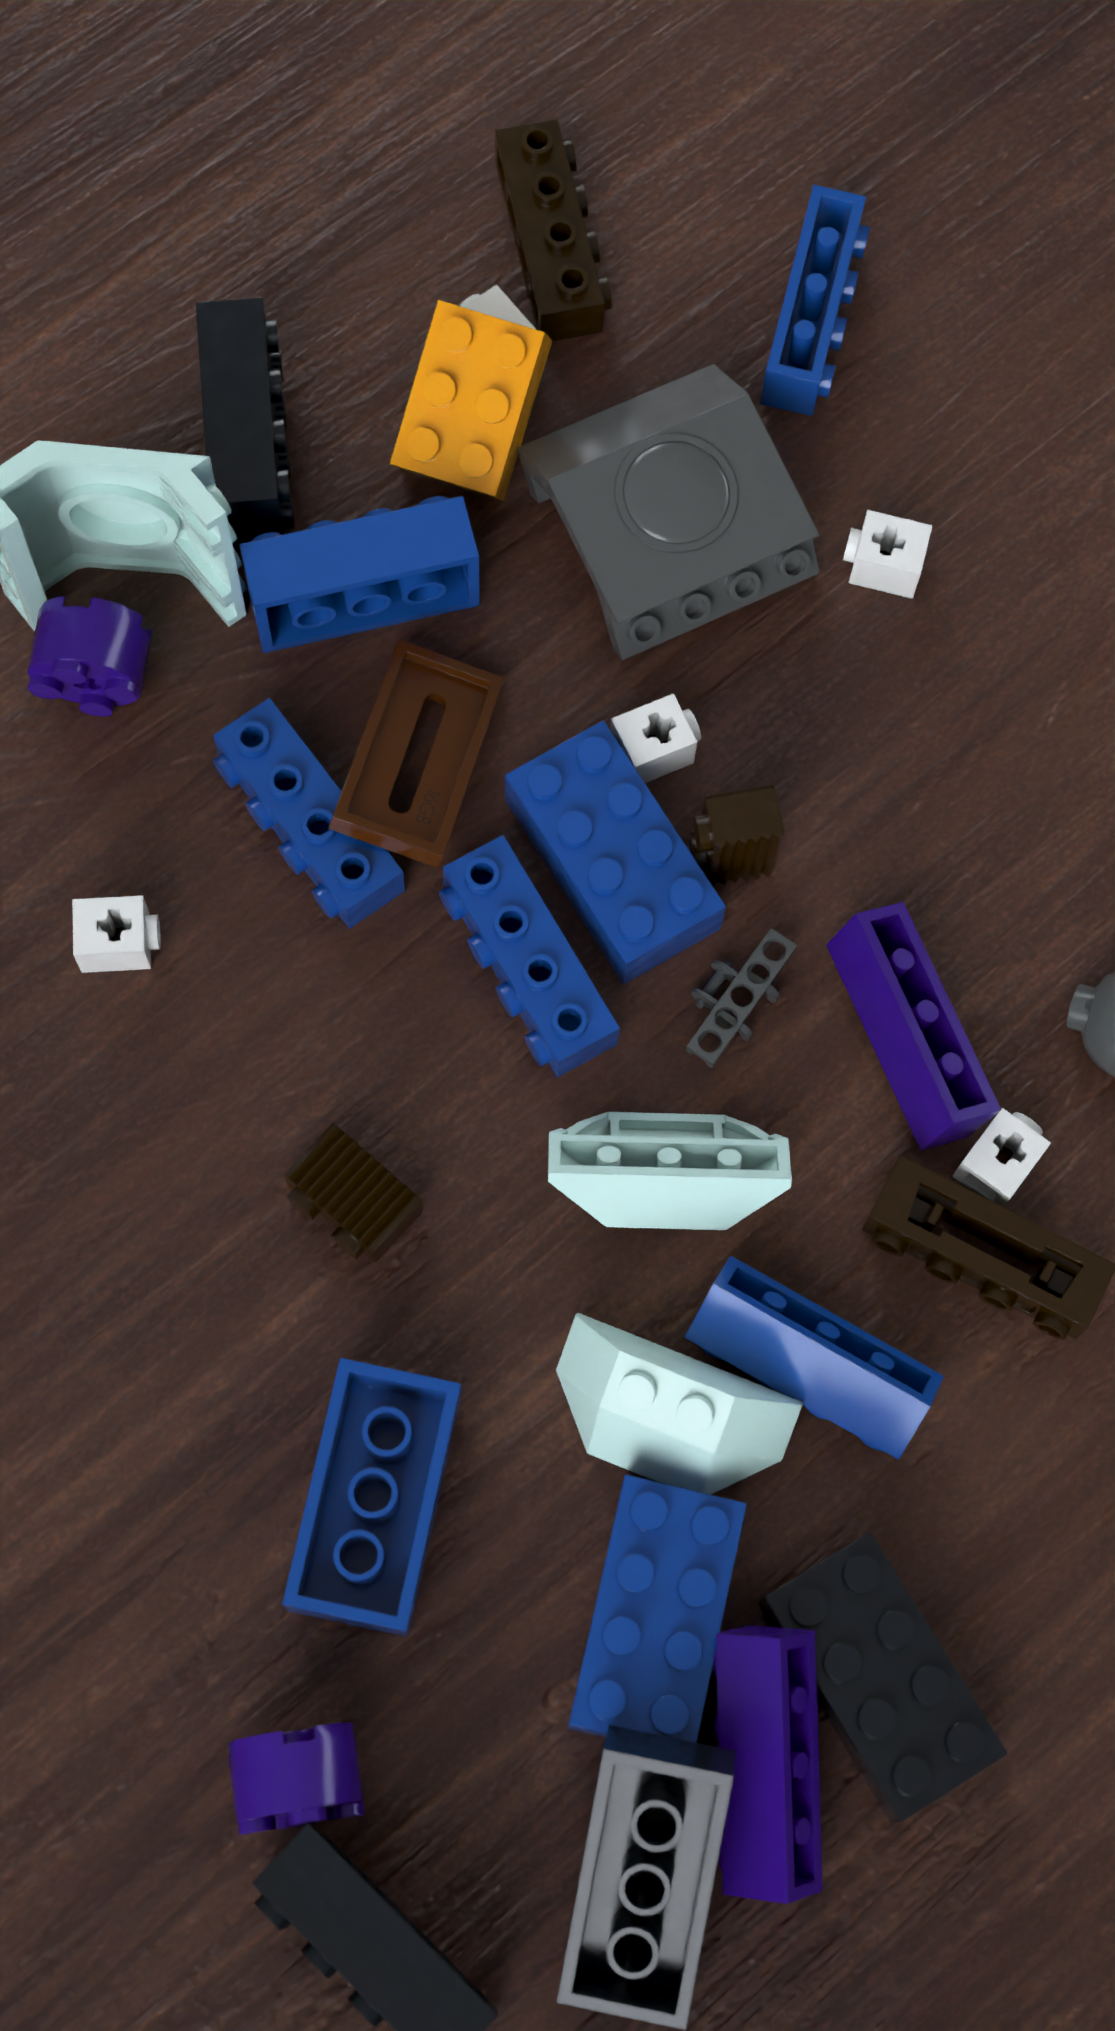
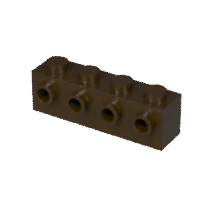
(550, 230)

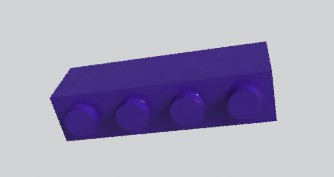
(912, 1026)
(772, 1723)

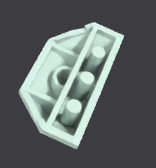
(668, 1169)
(669, 1411)

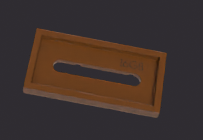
(409, 682)

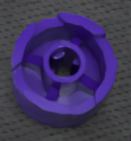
(89, 654)
(295, 1778)

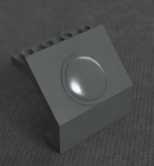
(675, 507)

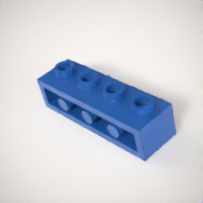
(812, 301)
(298, 801)
(529, 957)
(814, 1357)

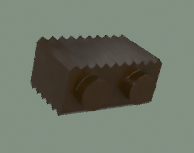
(738, 835)
(352, 1194)

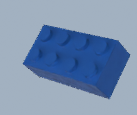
(362, 573)
(613, 852)
(373, 1497)
(657, 1611)

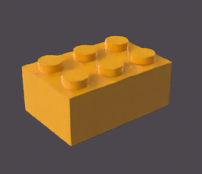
(471, 400)

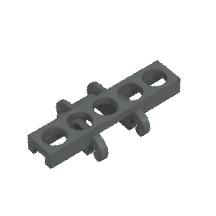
(746, 979)

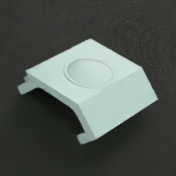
(114, 511)

